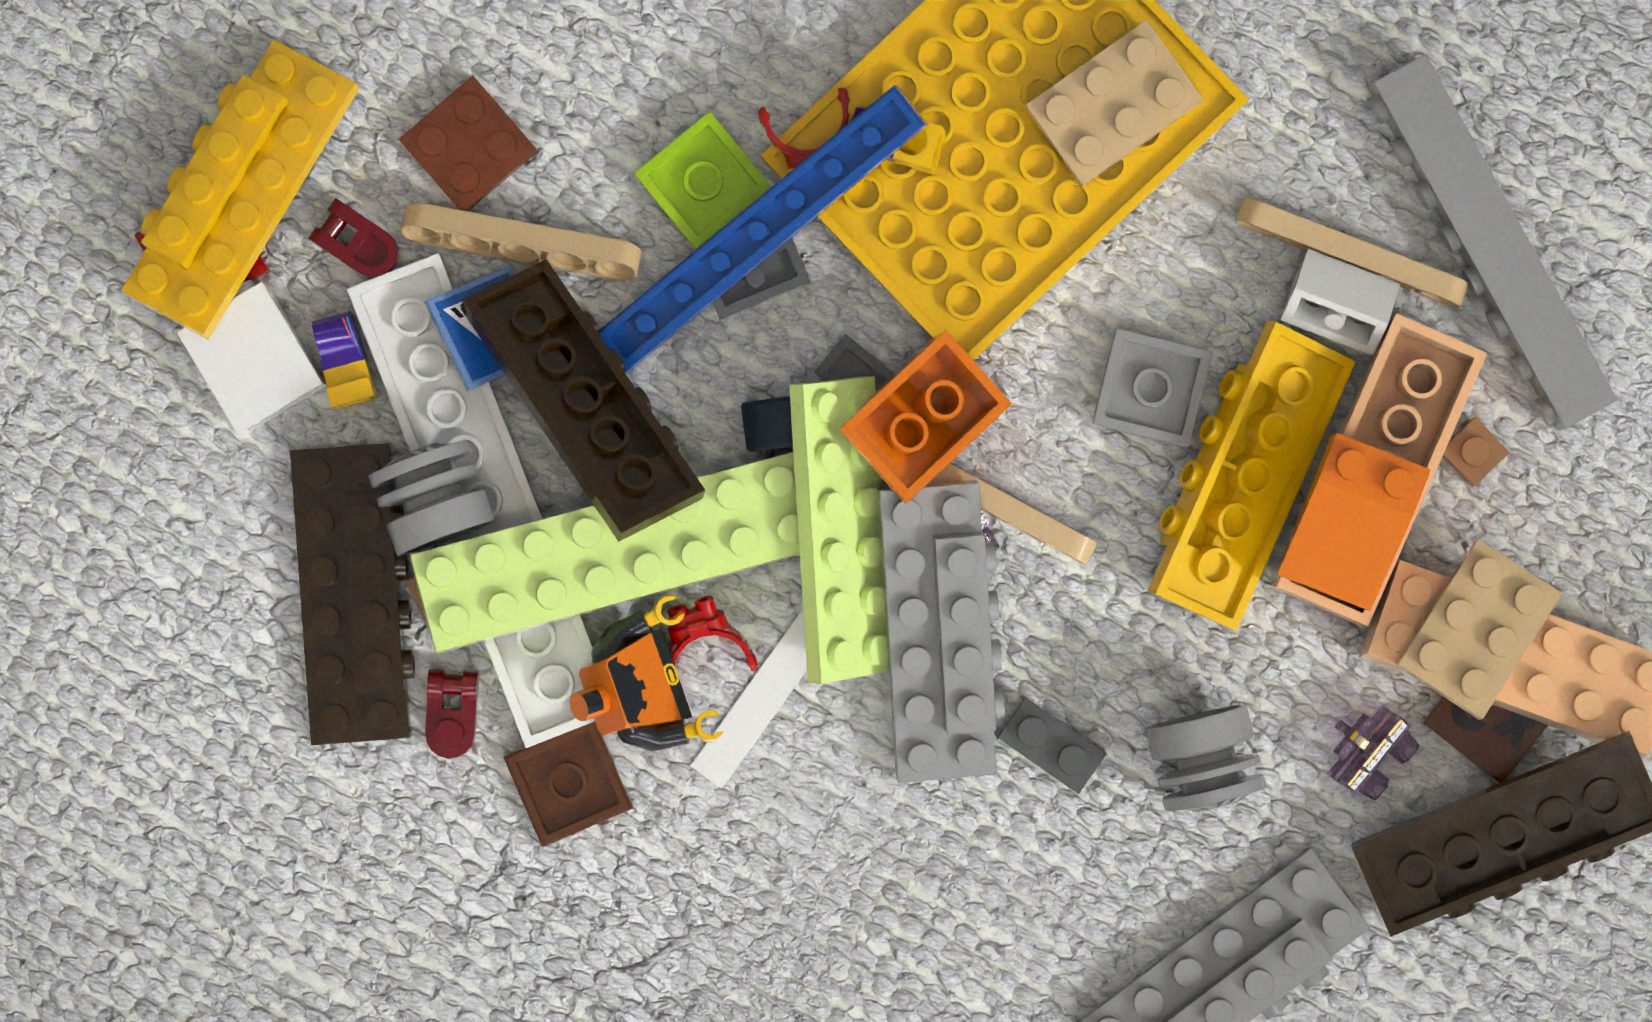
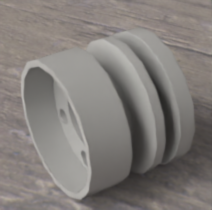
(431, 497)
(1205, 758)

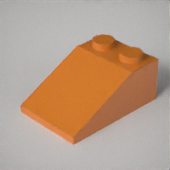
(924, 415)
(1353, 521)

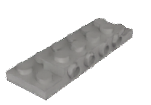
(940, 632)
(1246, 954)

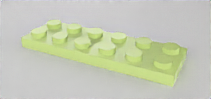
(837, 534)

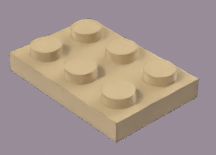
(1114, 103)
(1478, 629)

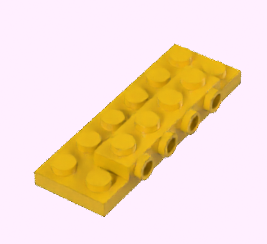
(236, 187)
(1247, 473)

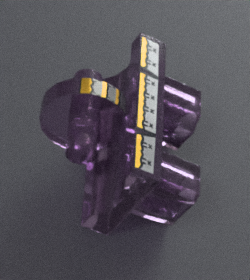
(1366, 747)

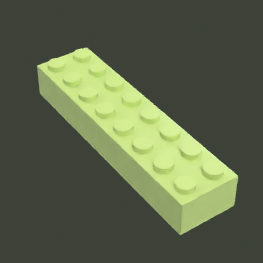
(578, 565)

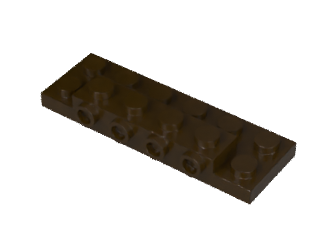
(583, 399)
(351, 597)
(1508, 835)

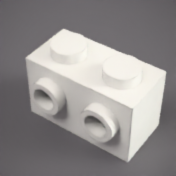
(1340, 302)

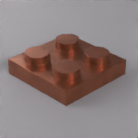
(468, 145)

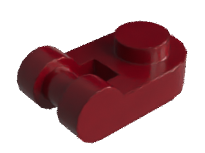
(371, 249)
(451, 730)

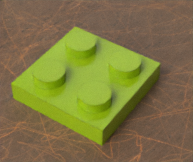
(702, 180)

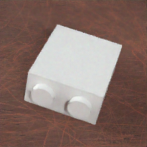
(254, 360)

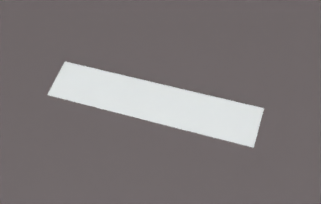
(755, 707)

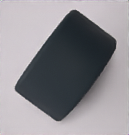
(767, 423)

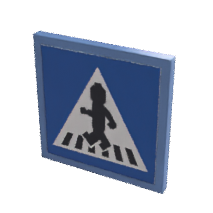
(464, 345)

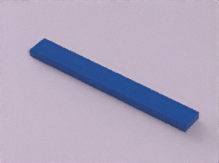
(763, 227)

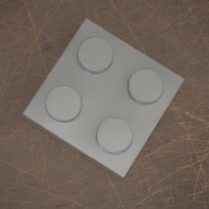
(1152, 387)

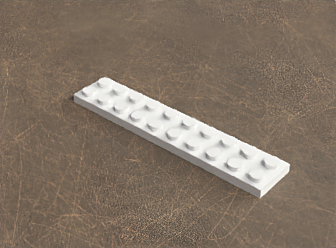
(432, 406)

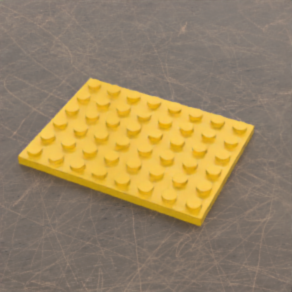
(1003, 207)

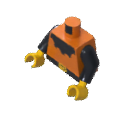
(635, 686)

